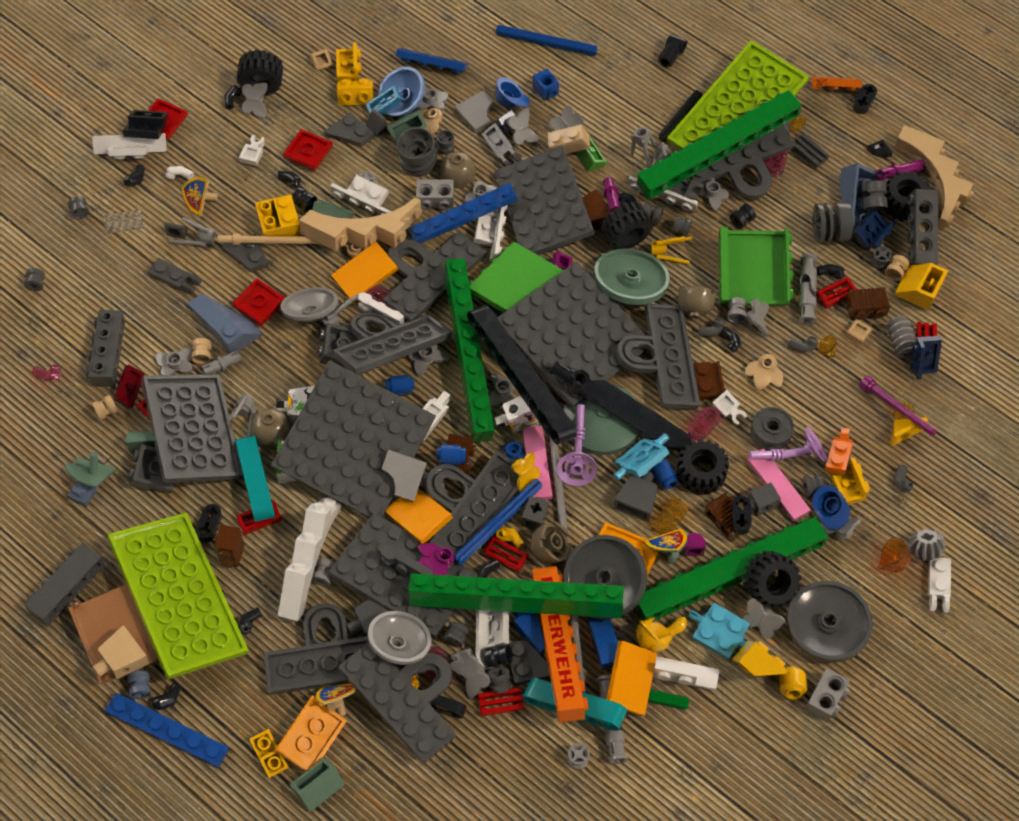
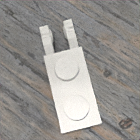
(368, 304)
(939, 583)

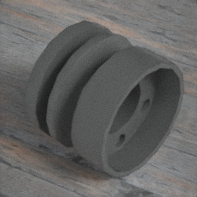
(417, 151)
(832, 221)

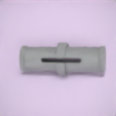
(221, 363)

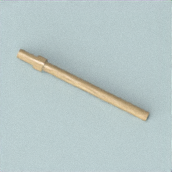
(237, 239)

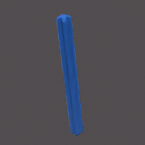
(547, 40)
(497, 522)

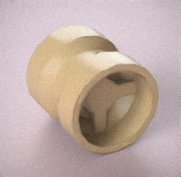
(897, 266)
(201, 351)
(100, 409)

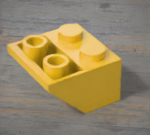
(278, 216)
(921, 284)
(757, 661)

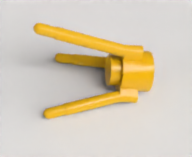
(660, 246)

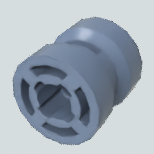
(139, 685)

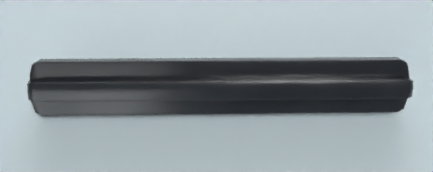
(681, 113)

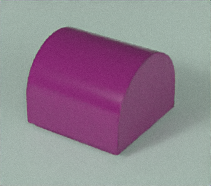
(561, 260)
(695, 545)

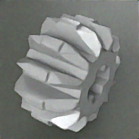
(927, 544)

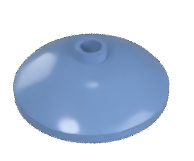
(410, 86)

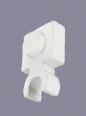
(252, 153)
(728, 406)

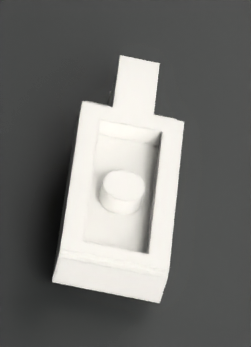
(437, 407)

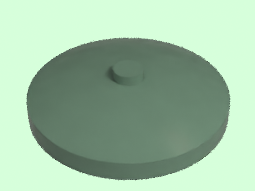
(631, 276)
(603, 431)

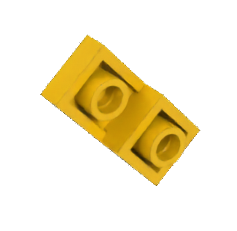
(264, 748)

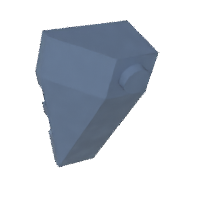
(851, 188)
(225, 325)

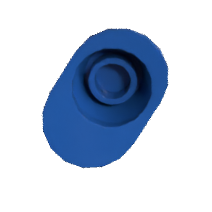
(510, 94)
(831, 507)

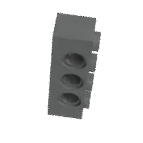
(929, 201)

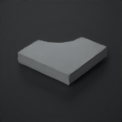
(475, 111)
(405, 474)

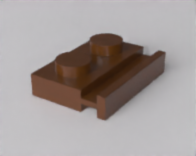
(708, 380)

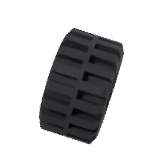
(260, 68)
(903, 185)
(627, 226)
(706, 453)
(784, 586)

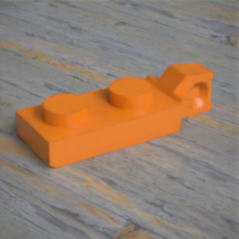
(835, 83)
(840, 453)

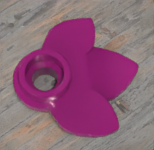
(432, 558)

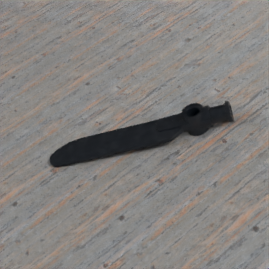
(621, 406)

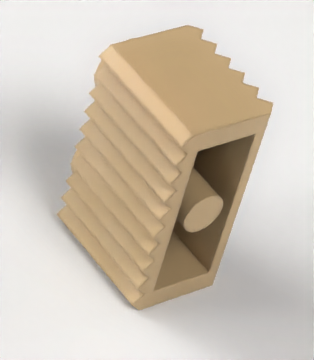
(572, 139)

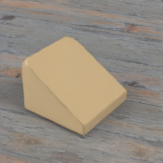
(321, 59)

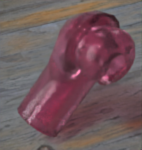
(47, 375)

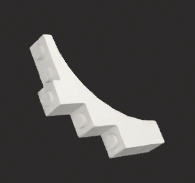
(305, 556)

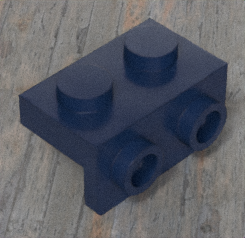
(872, 230)
(926, 355)

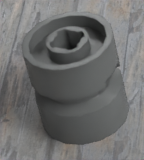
(874, 193)

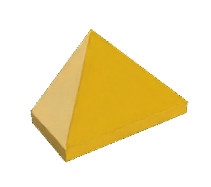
(904, 429)

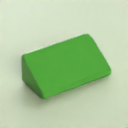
(591, 157)

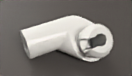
(178, 170)

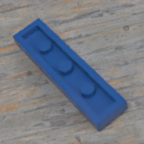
(438, 62)

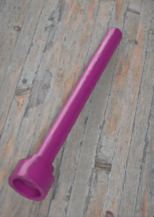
(869, 385)

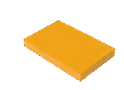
(364, 271)
(419, 518)
(648, 554)
(632, 677)
(310, 735)

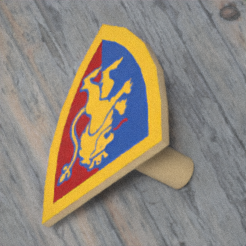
(196, 193)
(334, 695)

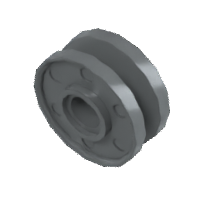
(771, 418)

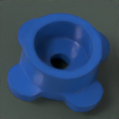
(513, 446)

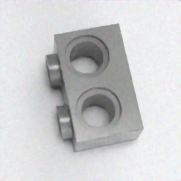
(435, 193)
(825, 694)

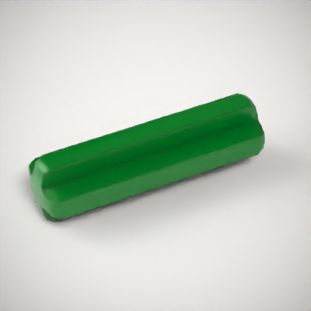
(668, 699)

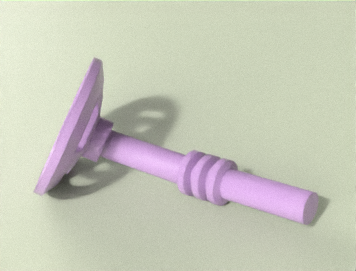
(812, 446)
(577, 462)

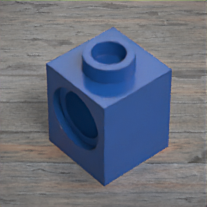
(545, 84)

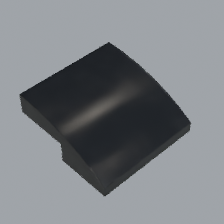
(145, 124)

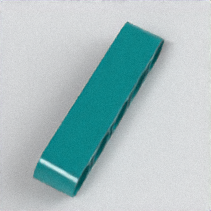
(255, 478)
(599, 712)

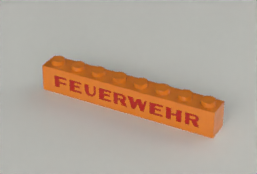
(561, 657)

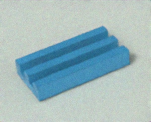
(383, 103)

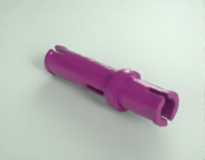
(894, 169)
(610, 192)

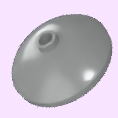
(309, 304)
(399, 637)

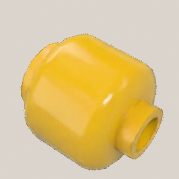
(793, 683)

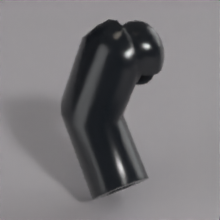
(229, 101)
(290, 176)
(135, 178)
(831, 268)
(733, 337)
(488, 568)
(246, 620)
(167, 700)

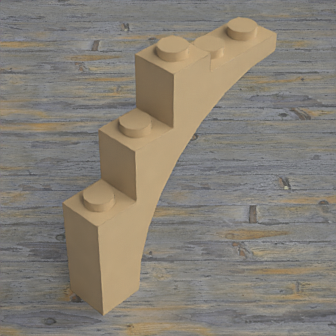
(942, 170)
(363, 232)

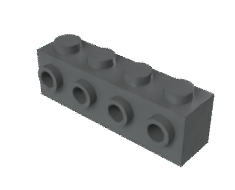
(106, 348)
(64, 584)

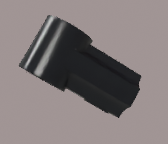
(674, 46)

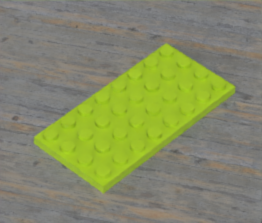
(744, 85)
(177, 595)

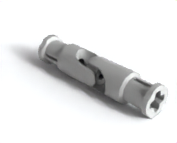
(808, 289)
(613, 739)

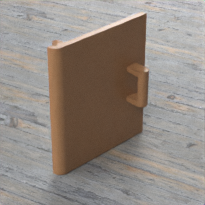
(102, 617)

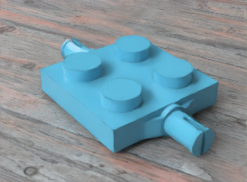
(641, 457)
(720, 630)

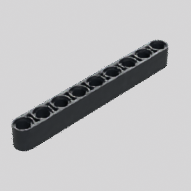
(522, 375)

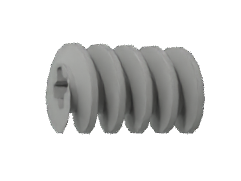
(901, 336)

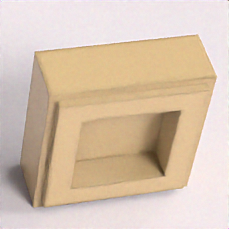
(858, 332)

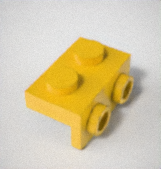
(347, 63)
(354, 92)
(852, 483)

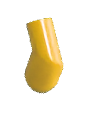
(510, 535)

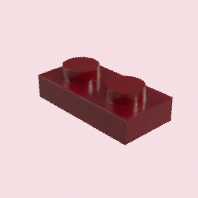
(128, 386)

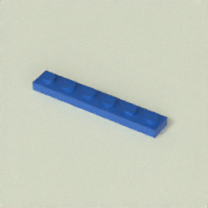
(463, 213)
(167, 730)

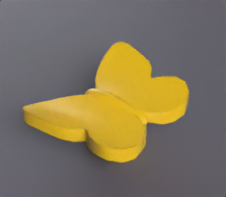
(525, 470)

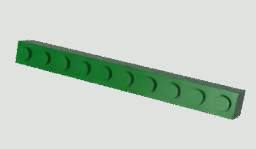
(718, 144)
(468, 352)
(728, 570)
(516, 595)

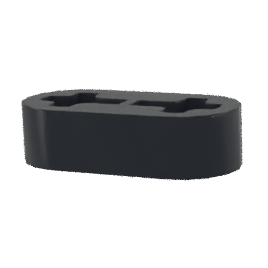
(868, 100)
(736, 515)
(204, 521)
(449, 707)

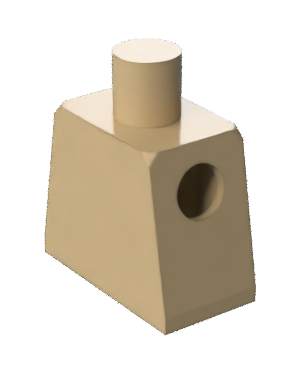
(120, 655)

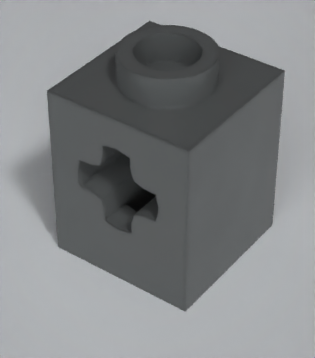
(764, 499)
(530, 518)

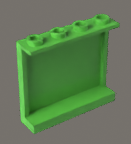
(755, 266)
(512, 277)

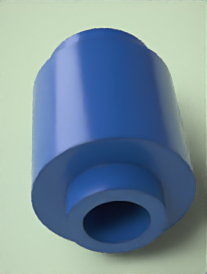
(400, 384)
(451, 454)
(664, 474)

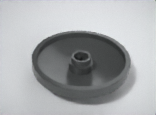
(609, 562)
(829, 621)

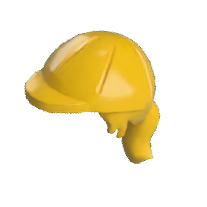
(656, 636)

